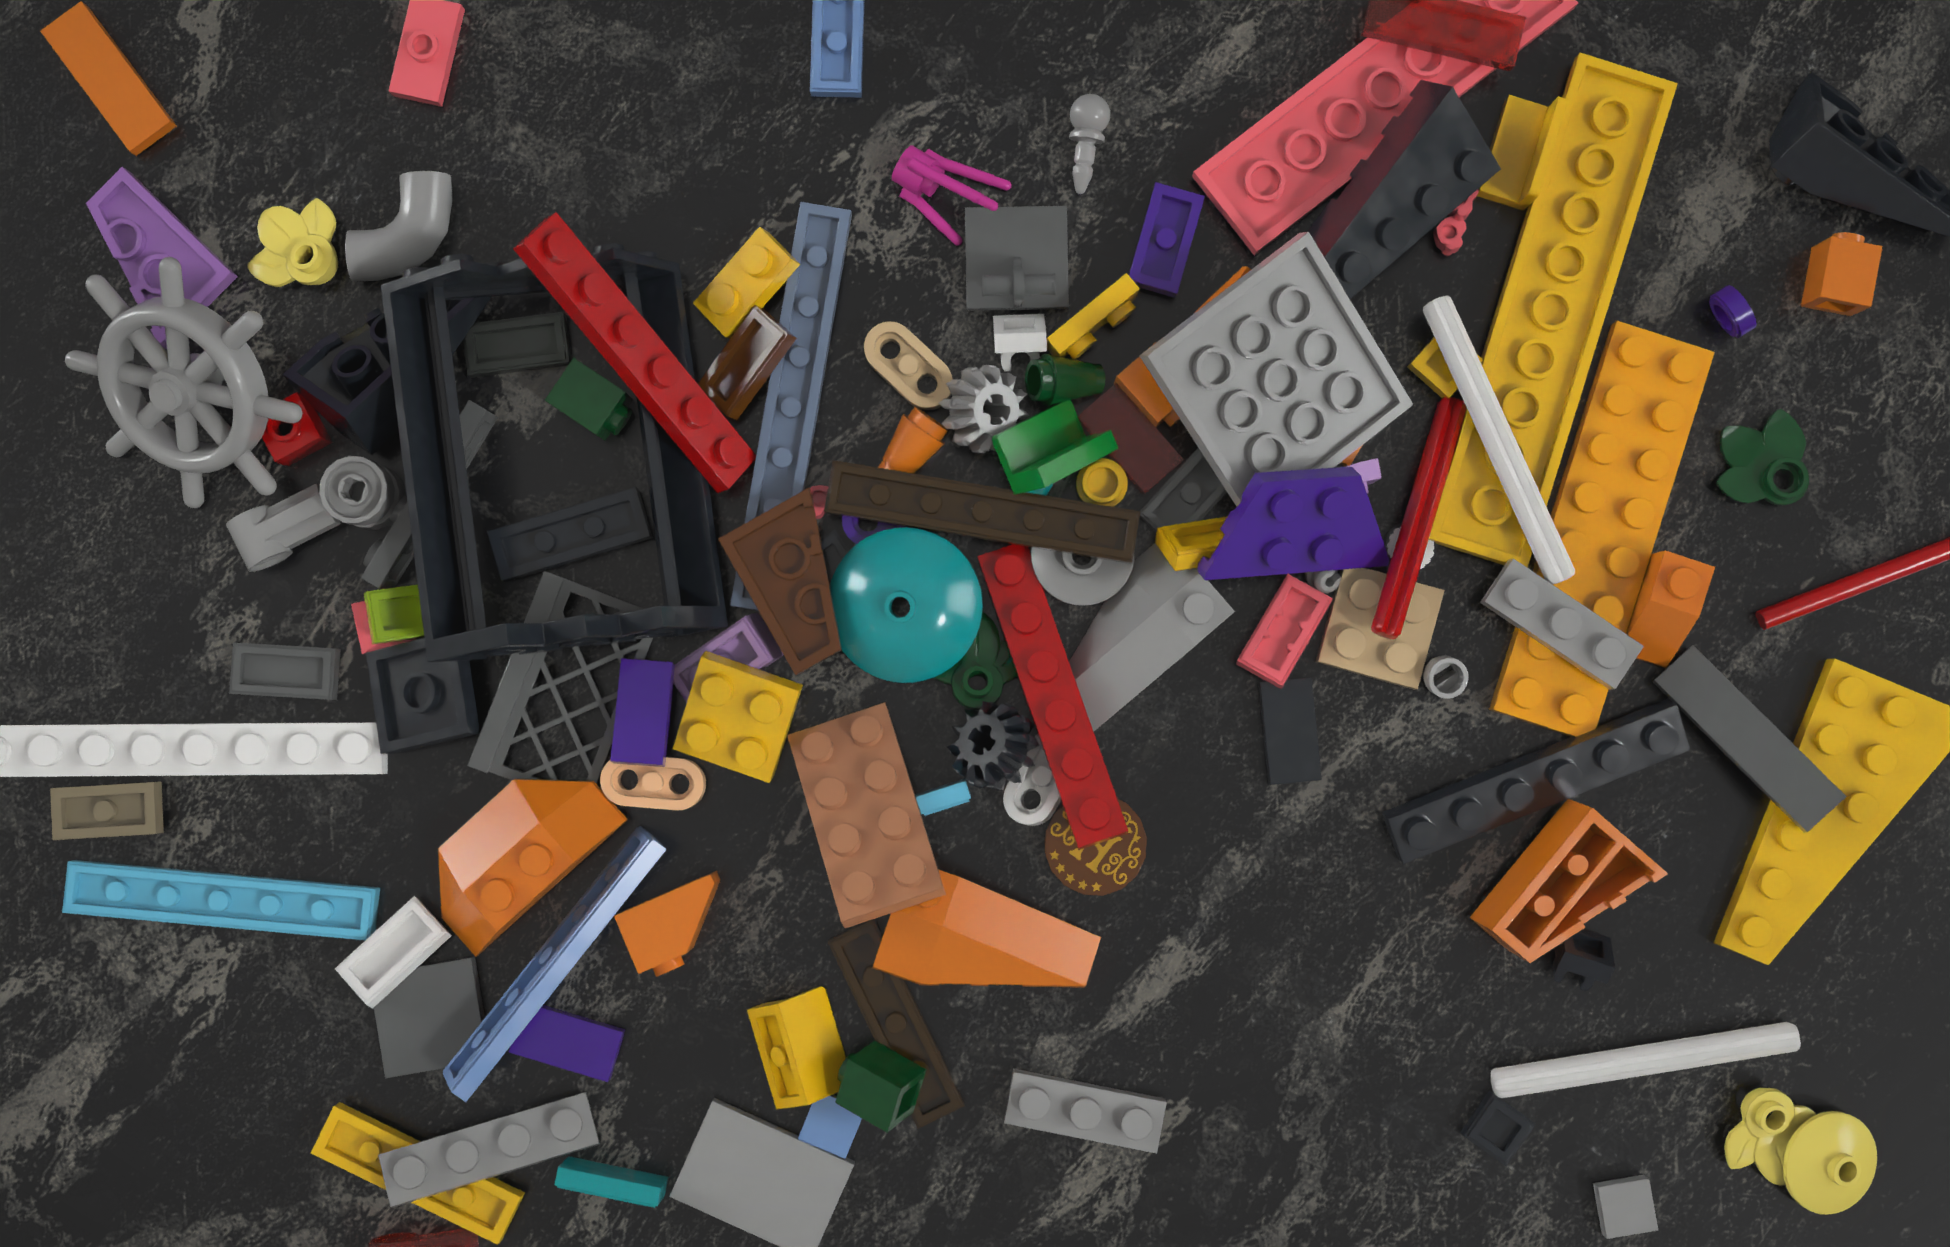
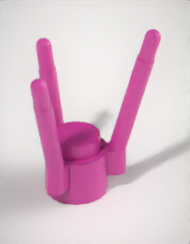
(924, 173)

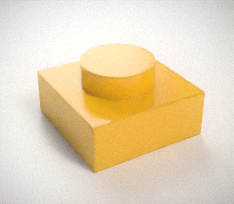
(1433, 370)

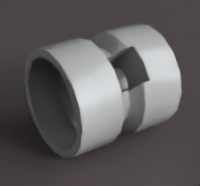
(361, 492)

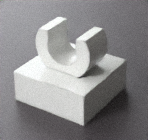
(1019, 334)

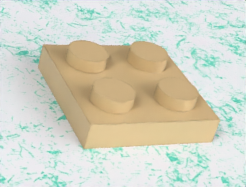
(1353, 646)

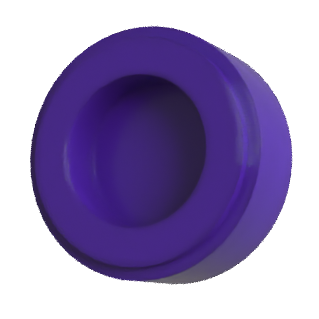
(1732, 311)

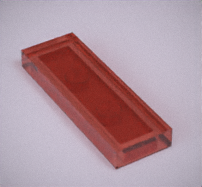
(1448, 29)

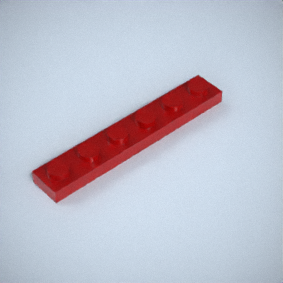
(635, 352)
(1052, 696)

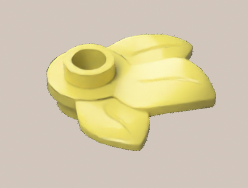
(291, 242)
(1764, 1139)

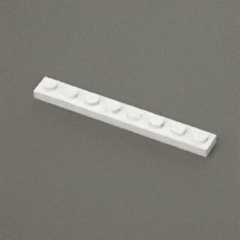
(190, 749)

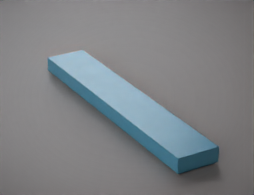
(220, 900)

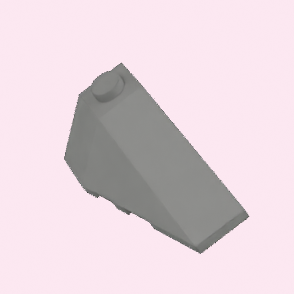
(1143, 633)

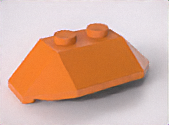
(518, 853)

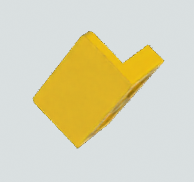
(1522, 150)
(799, 1047)

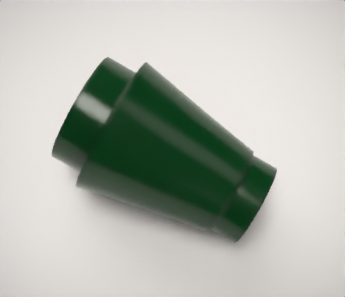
(1062, 379)

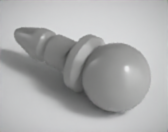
(1089, 118)

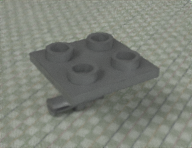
(1016, 258)

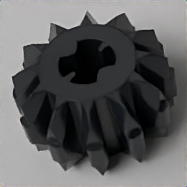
(974, 750)

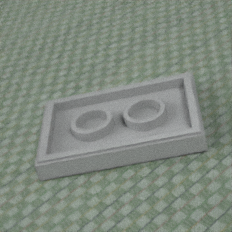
(761, 1178)

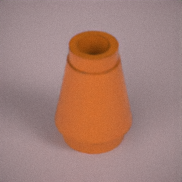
(913, 442)

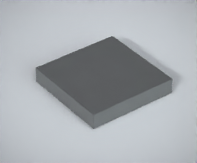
(429, 1016)

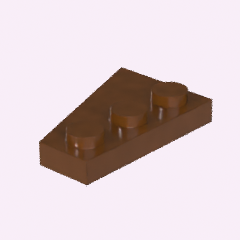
(788, 579)

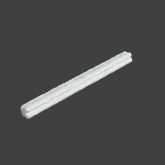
(1498, 440)
(1645, 1059)

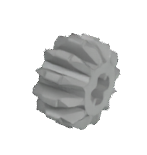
(970, 394)

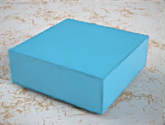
(943, 797)

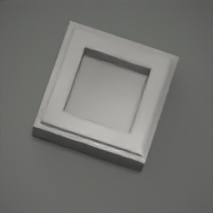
(1625, 1206)

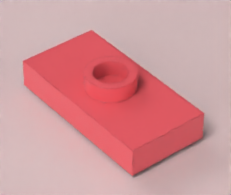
(426, 51)
(1284, 631)

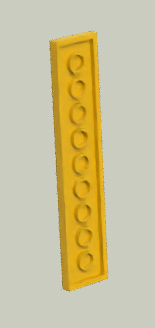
(1556, 297)

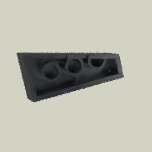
(1405, 187)

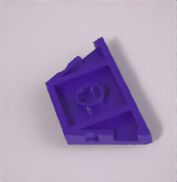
(1298, 526)

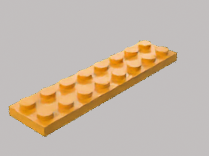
(1609, 512)

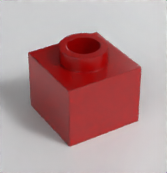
(303, 440)

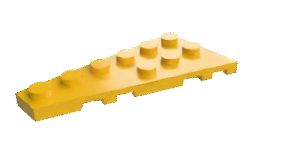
(1878, 750)

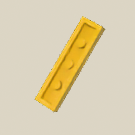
(356, 1140)

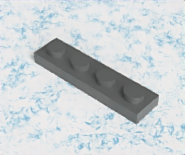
(390, 557)

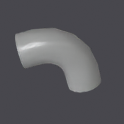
(410, 236)

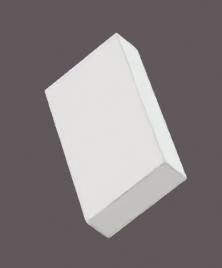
(393, 952)

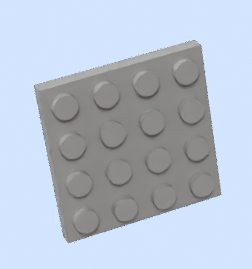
(1277, 371)

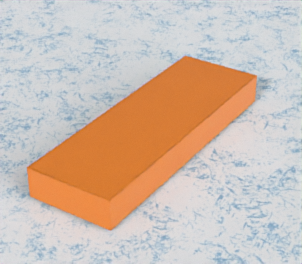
(108, 78)

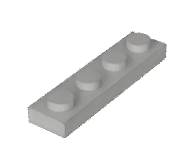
(488, 1149)

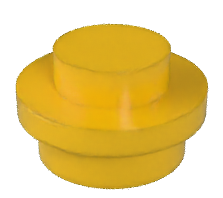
(1102, 483)

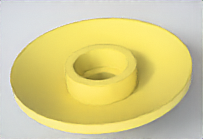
(1829, 1162)

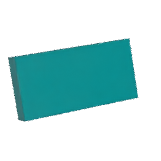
(611, 1182)

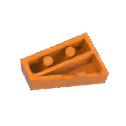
(1563, 881)

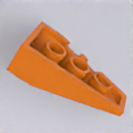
(983, 942)

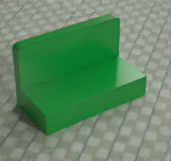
(1049, 448)

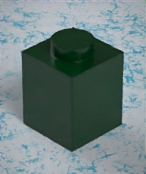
(591, 400)
(879, 1085)

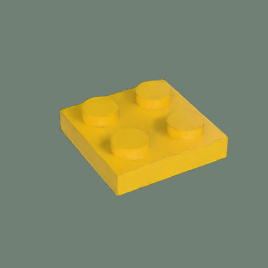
(737, 716)

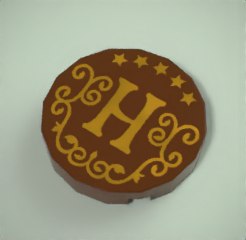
(1099, 867)

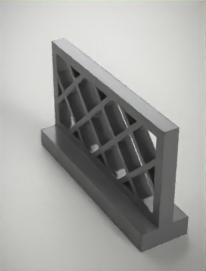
(518, 686)

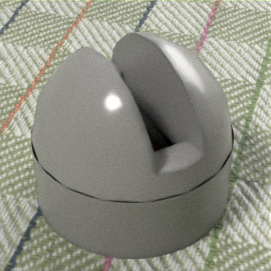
(1449, 684)

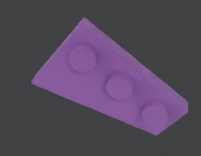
(143, 233)

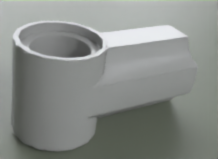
(270, 532)

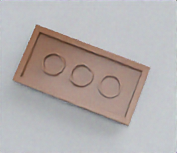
(865, 815)

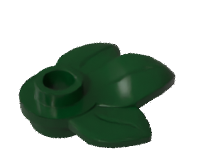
(1759, 455)
(985, 658)

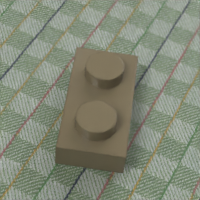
(106, 810)

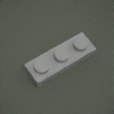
(1562, 624)
(1085, 1111)

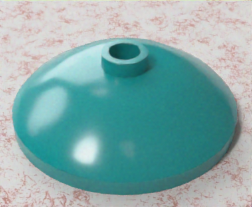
(941, 597)

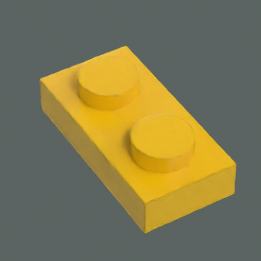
(746, 281)
(1110, 306)

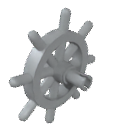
(183, 384)

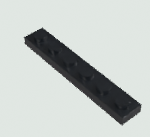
(1536, 781)

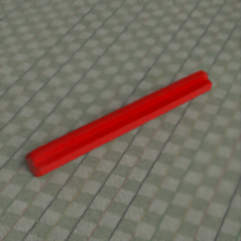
(1419, 518)

